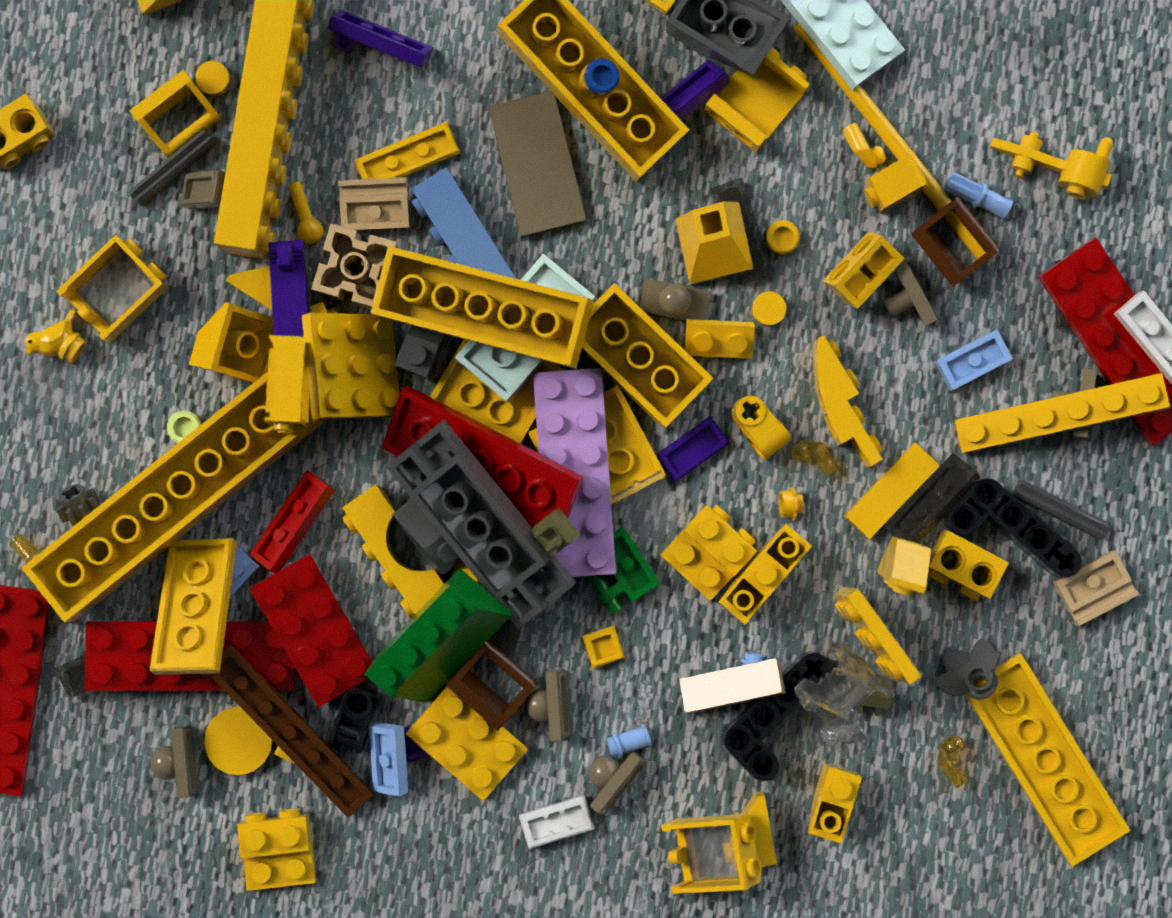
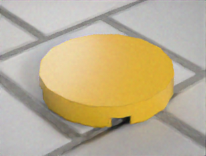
(236, 742)

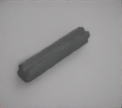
(172, 167)
(1061, 510)

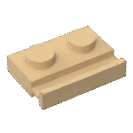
(374, 203)
(1096, 588)

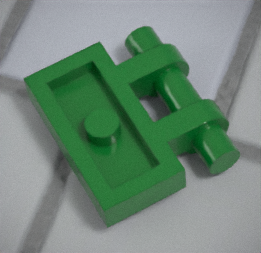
(632, 572)

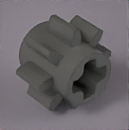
(76, 503)

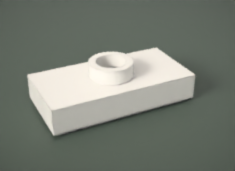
(556, 821)

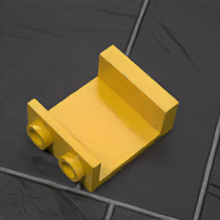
(758, 103)

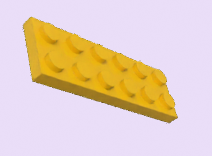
(1048, 762)

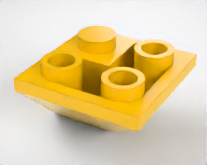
(714, 242)

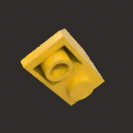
(833, 802)

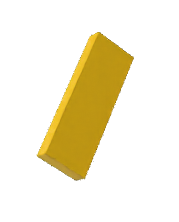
(410, 154)
(891, 490)

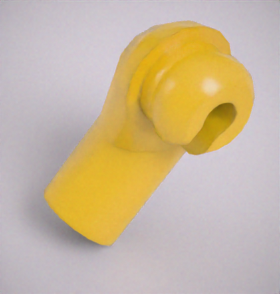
(861, 149)

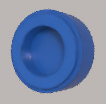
(601, 76)

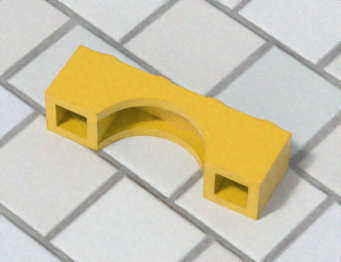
(373, 518)

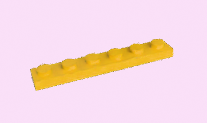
(1062, 413)

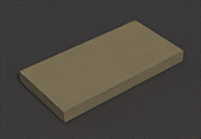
(537, 164)

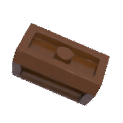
(940, 252)
(484, 699)

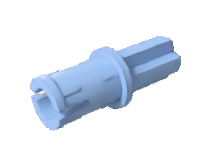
(979, 195)

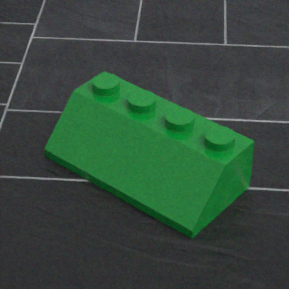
(438, 640)

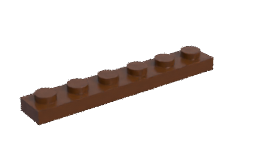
(291, 732)

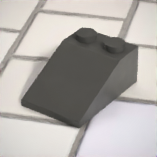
(728, 30)

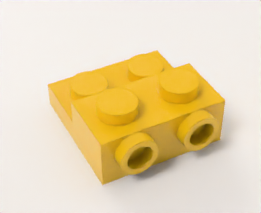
(710, 551)
(276, 849)

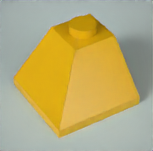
(234, 343)

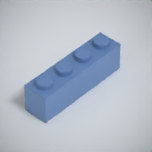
(457, 224)

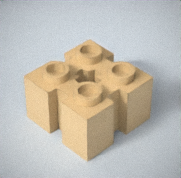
(347, 249)

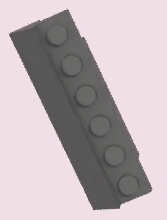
(480, 523)

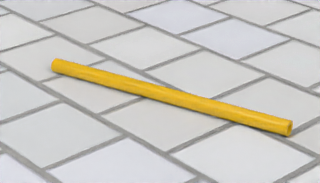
(895, 143)

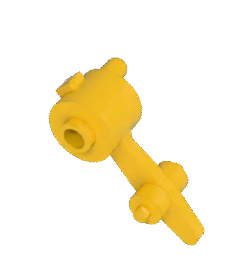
(1081, 173)

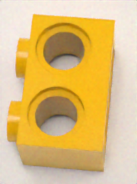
(11, 127)
(863, 269)
(968, 558)

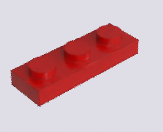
(292, 522)

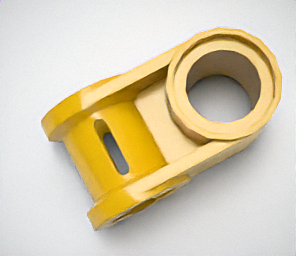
(763, 432)

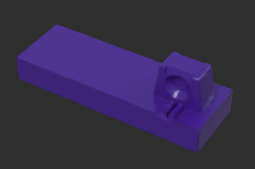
(353, 29)
(288, 286)

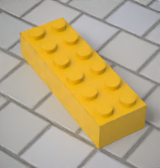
(558, 48)
(482, 307)

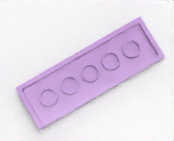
(574, 435)

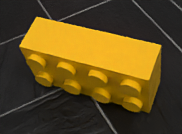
(642, 358)

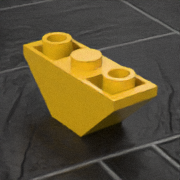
(905, 566)
(764, 573)

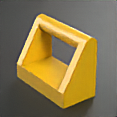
(163, 100)

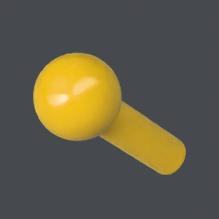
(309, 229)

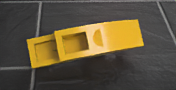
(834, 389)

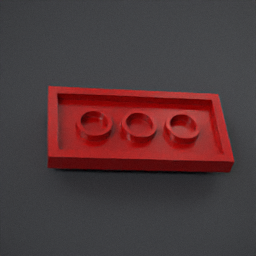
(313, 629)

